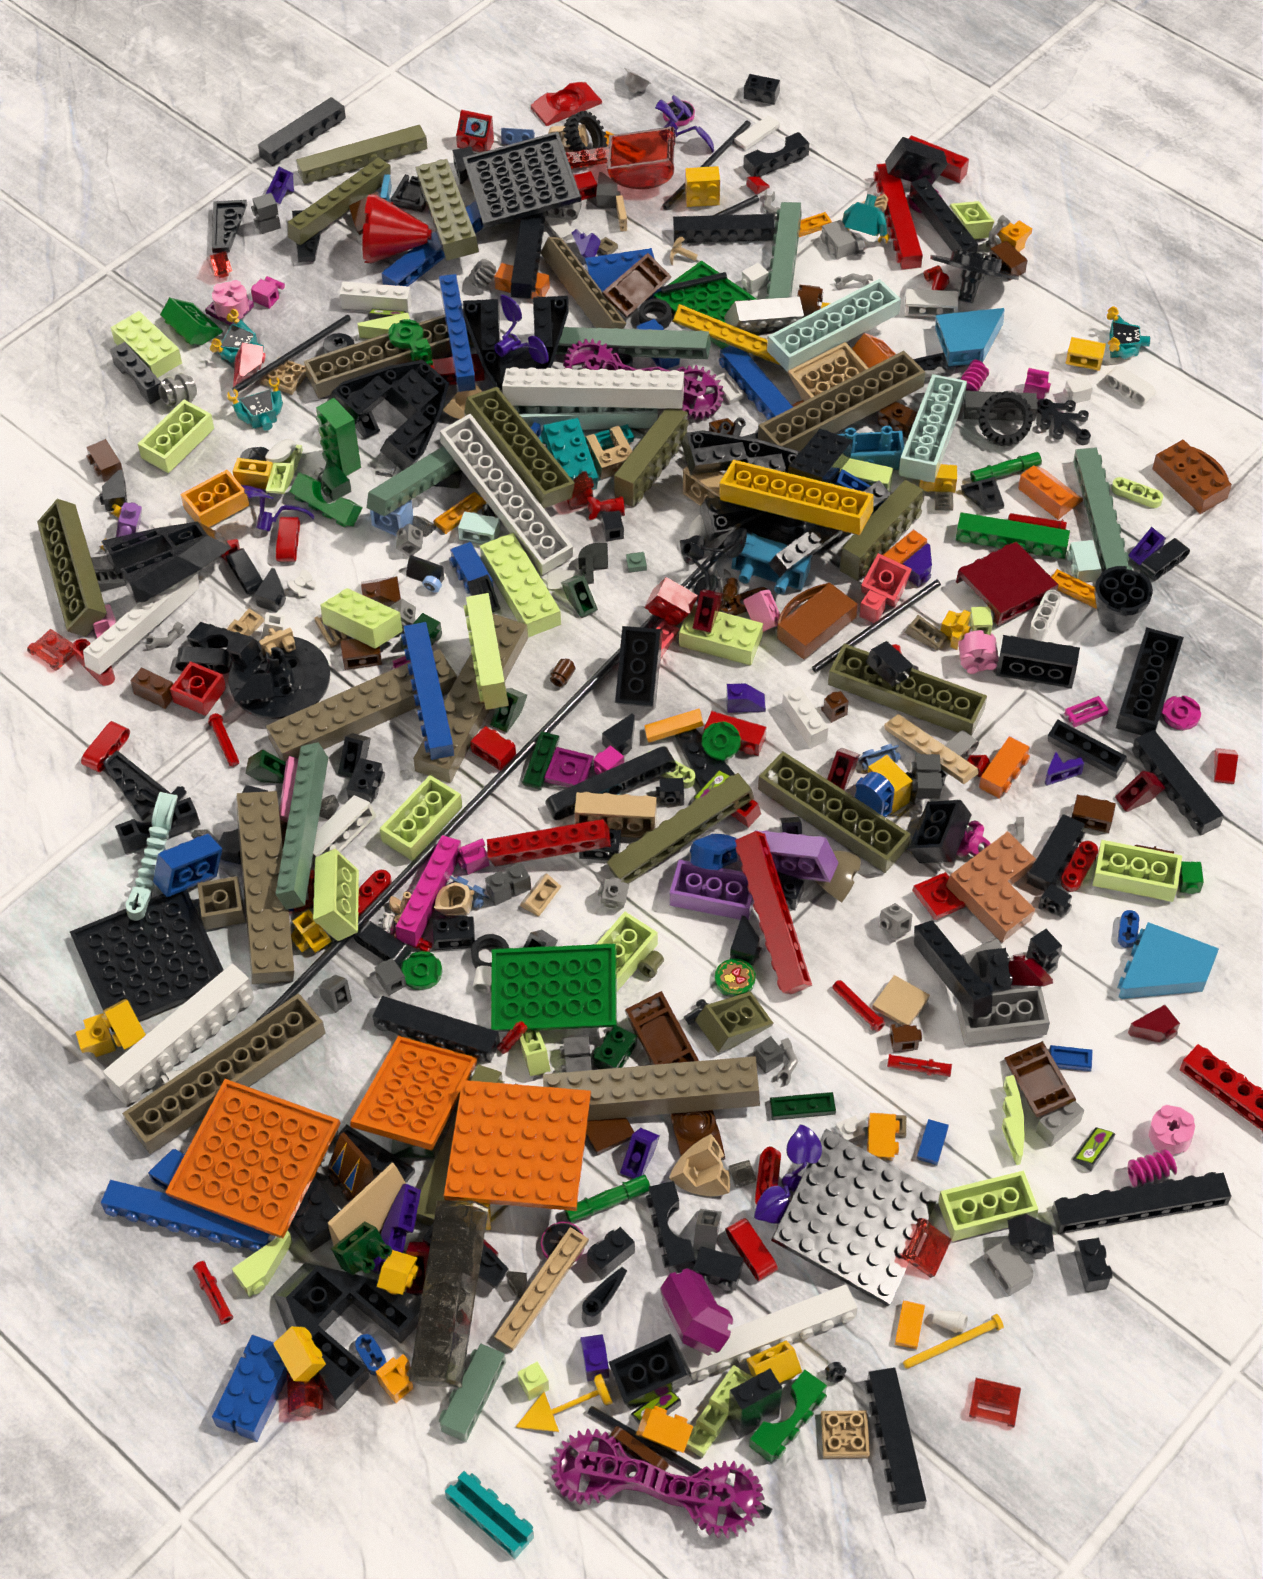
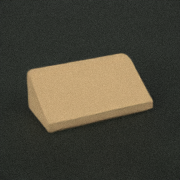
(540, 895)

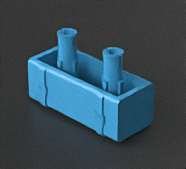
(877, 447)
(755, 560)

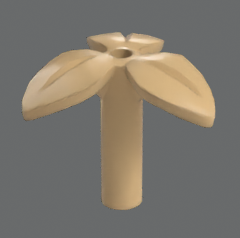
(678, 249)
(398, 906)

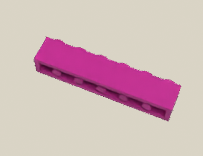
(422, 901)

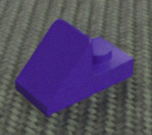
(280, 184)
(586, 244)
(1147, 545)
(1061, 771)

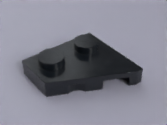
(984, 494)

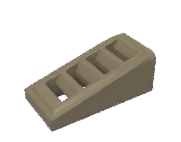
(924, 625)

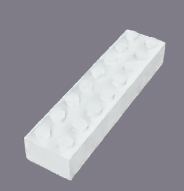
(179, 1035)

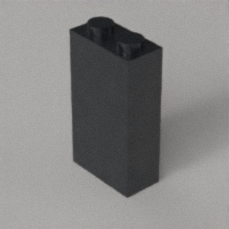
(754, 1402)

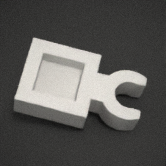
(852, 1129)

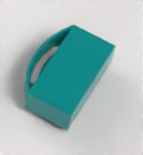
(569, 448)

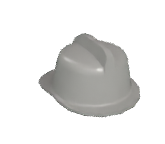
(635, 82)

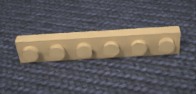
(925, 744)
(541, 1289)

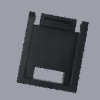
(409, 195)

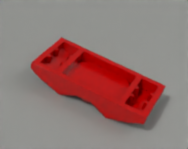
(565, 102)

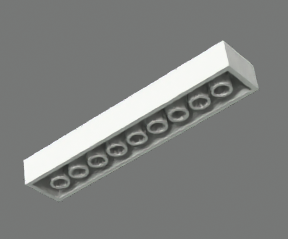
(594, 388)
(506, 494)

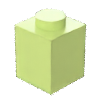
(981, 619)
(533, 1380)

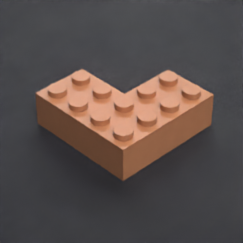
(987, 886)

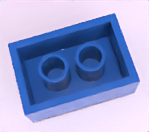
(187, 865)

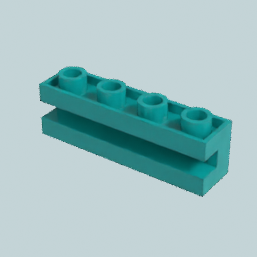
(490, 1514)

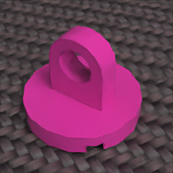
(972, 838)

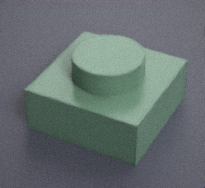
(636, 562)

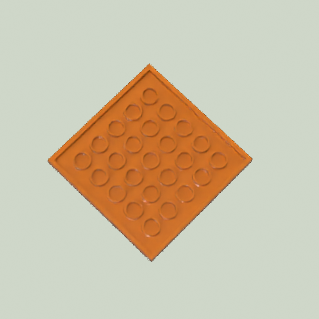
(518, 1145)
(253, 1158)

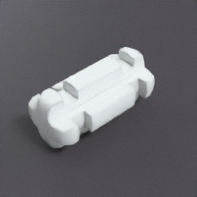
(388, 922)

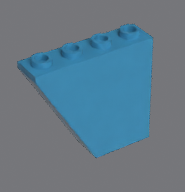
(968, 334)
(1166, 964)

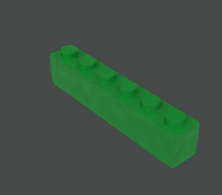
(1002, 532)

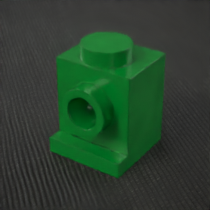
(421, 351)

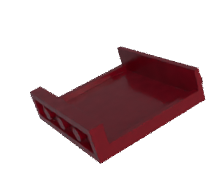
(1007, 581)

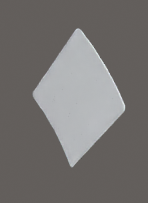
(555, 577)

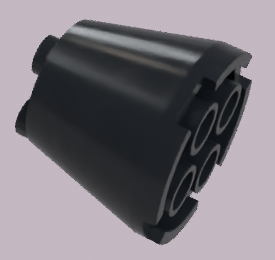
(1121, 597)

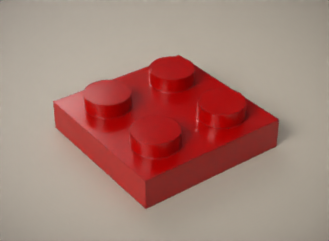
(937, 897)

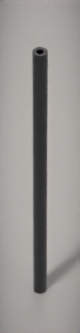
(709, 161)
(292, 353)
(878, 624)
(657, 1448)

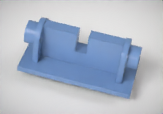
(513, 135)
(870, 757)
(478, 891)

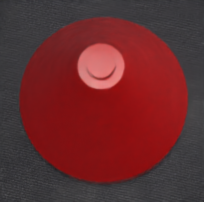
(390, 230)

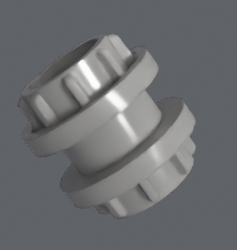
(177, 389)

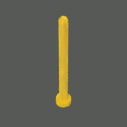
(995, 1322)

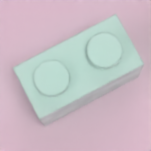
(478, 528)
(1084, 561)

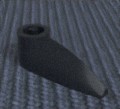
(601, 1297)

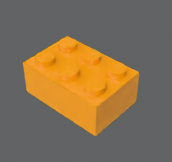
(215, 499)

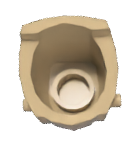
(454, 900)

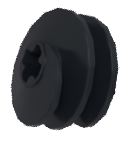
(337, 341)

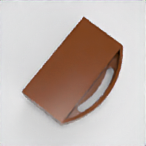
(1193, 475)
(816, 620)

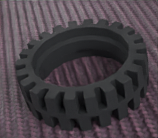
(591, 124)
(1011, 398)

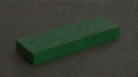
(540, 760)
(802, 1105)

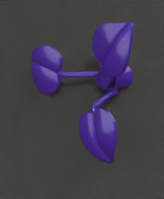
(665, 108)
(511, 342)
(265, 518)
(801, 1148)

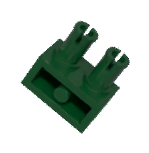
(360, 1248)

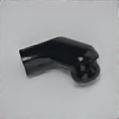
(691, 1016)

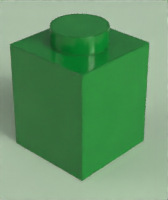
(1190, 877)

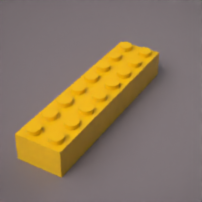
(796, 497)

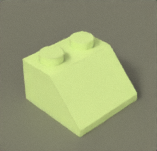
(974, 218)

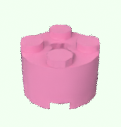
(228, 297)
(978, 652)
(1172, 1129)

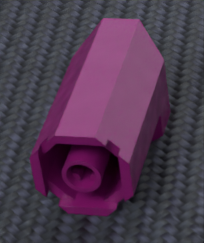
(695, 1312)

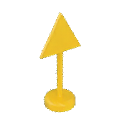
(541, 1415)

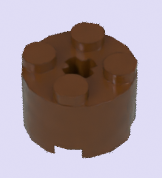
(810, 298)

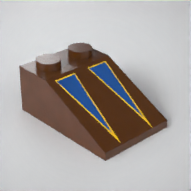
(349, 1168)

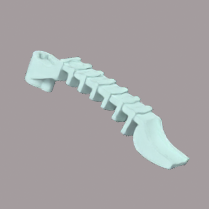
(156, 843)

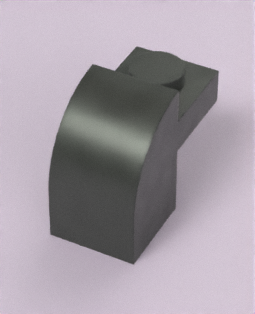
(593, 557)

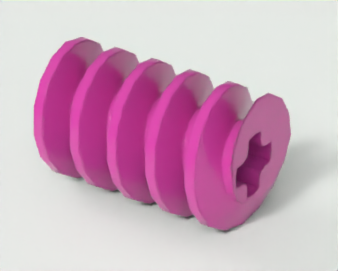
(975, 375)
(1150, 1166)

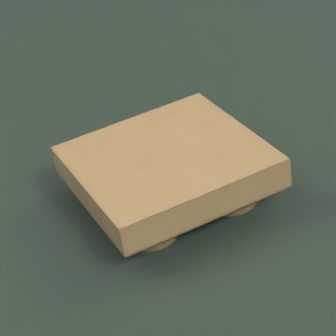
(289, 375)
(900, 1001)
(845, 1434)

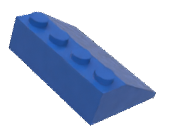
(610, 267)

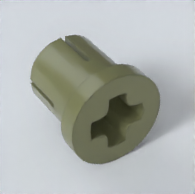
(651, 964)

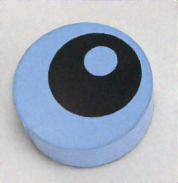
(432, 583)

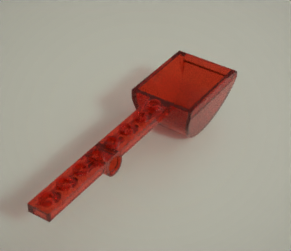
(633, 158)

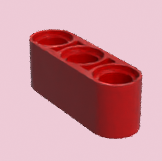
(287, 539)
(106, 677)
(105, 744)
(751, 1249)

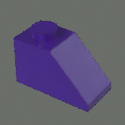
(921, 565)
(744, 698)
(639, 1153)
(595, 1356)

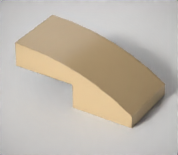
(247, 623)

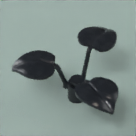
(693, 551)

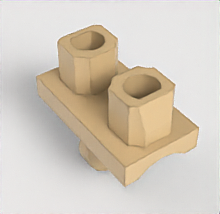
(278, 639)

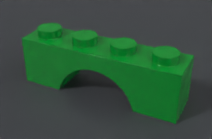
(309, 490)
(771, 1438)

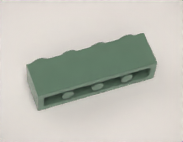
(476, 1388)

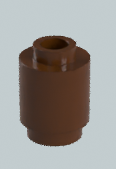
(562, 672)

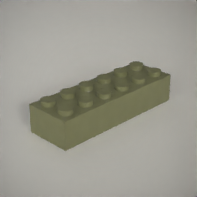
(651, 456)
(882, 530)

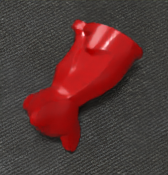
(607, 505)

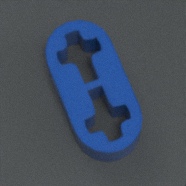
(1124, 927)
(375, 1352)

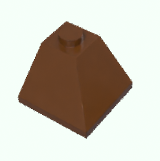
(382, 590)

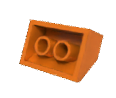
(872, 350)
(1048, 491)

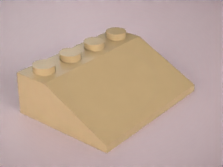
(826, 371)
(369, 1205)

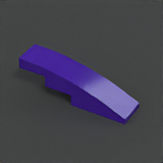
(399, 1221)

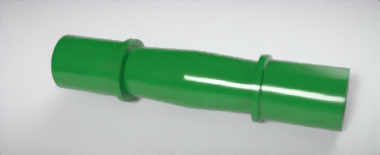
(1006, 468)
(609, 1198)

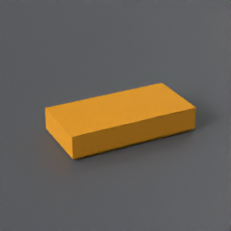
(909, 1324)

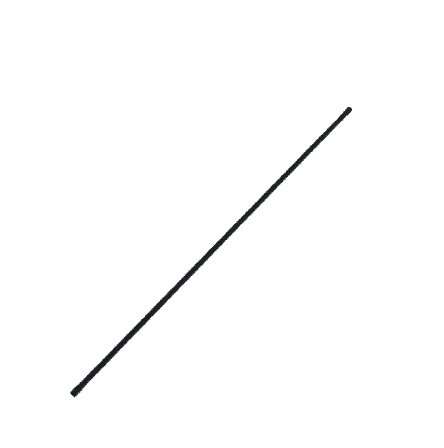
(401, 879)

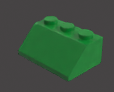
(189, 321)

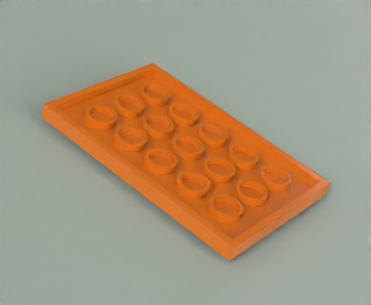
(413, 1093)

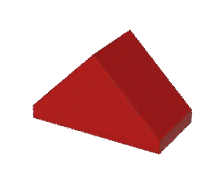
(1225, 765)

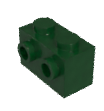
(616, 1049)

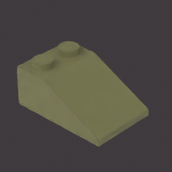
(733, 1021)

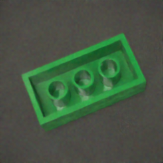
(338, 436)

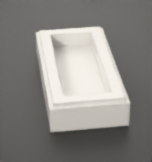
(731, 390)

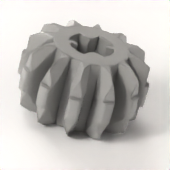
(482, 273)

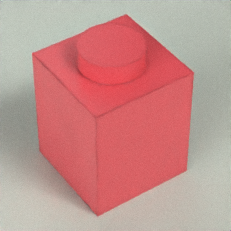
(872, 606)

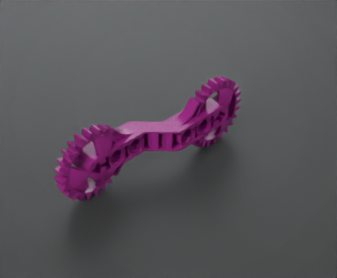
(703, 404)
(658, 1483)

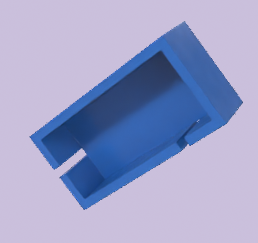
(252, 1390)

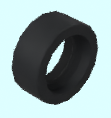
(655, 305)
(483, 942)

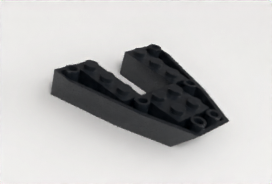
(484, 327)
(411, 389)
(715, 452)
(163, 556)
(318, 1297)

